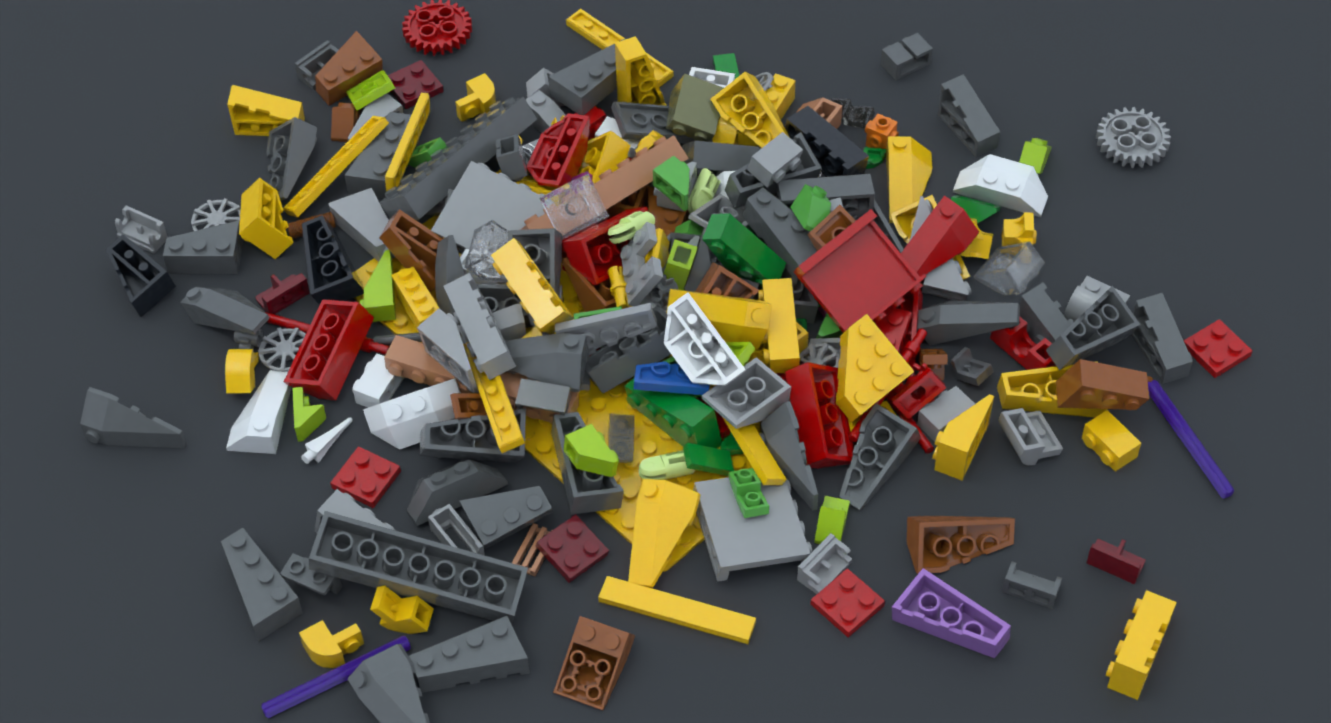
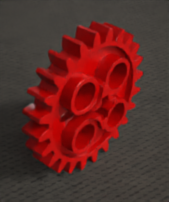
(437, 27)

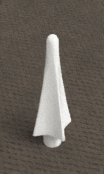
(318, 447)

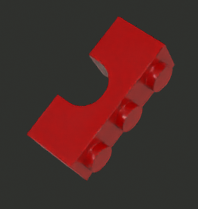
(1020, 347)

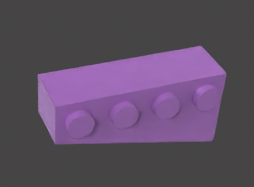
(948, 614)

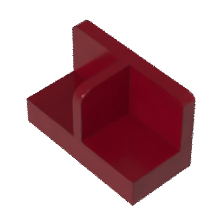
(283, 293)
(1116, 560)

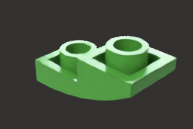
(748, 493)

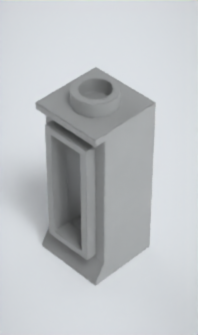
(447, 517)

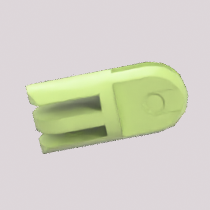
(703, 190)
(629, 225)
(664, 466)

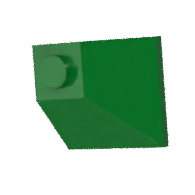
(975, 208)

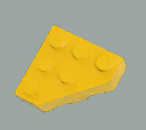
(867, 368)

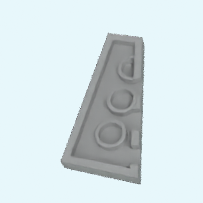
(611, 326)

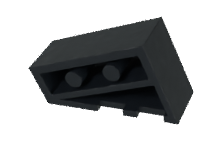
(139, 274)

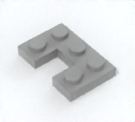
(640, 276)

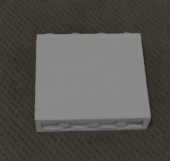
(483, 198)
(750, 541)

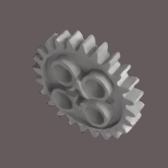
(1133, 137)

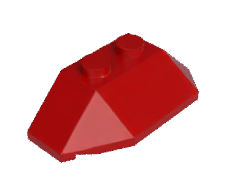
(560, 151)

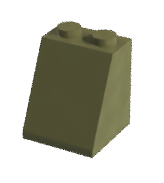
(691, 109)

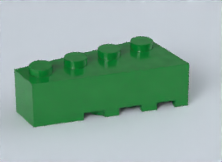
(741, 250)
(677, 415)

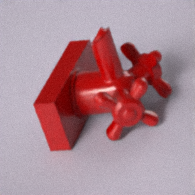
(917, 391)

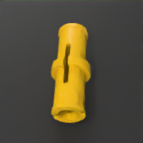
(618, 286)

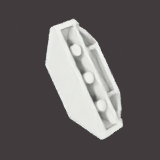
(1003, 184)
(698, 345)
(403, 418)

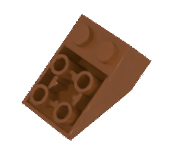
(593, 662)

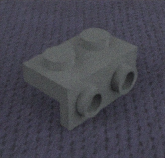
(298, 572)

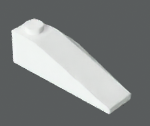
(262, 418)

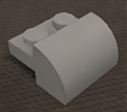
(1086, 295)
(1029, 435)

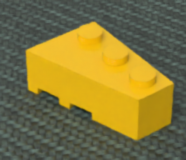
(260, 112)

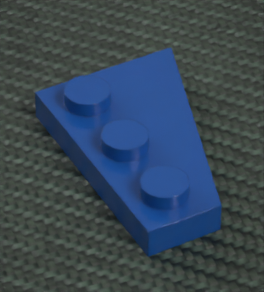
(666, 378)

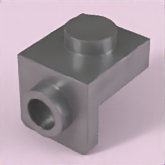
(970, 369)

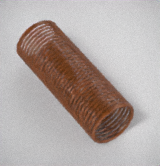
(299, 223)

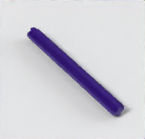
(1190, 440)
(323, 681)

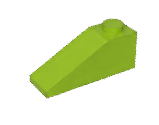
(379, 291)

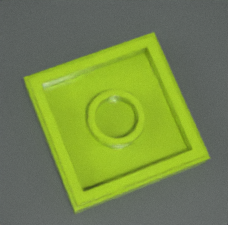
(370, 90)

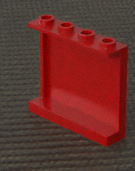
(858, 274)

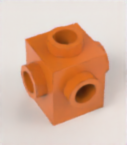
(879, 130)

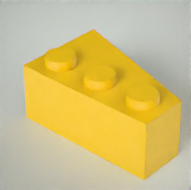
(262, 219)

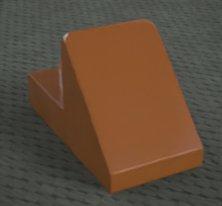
(343, 121)
(934, 359)
(467, 405)

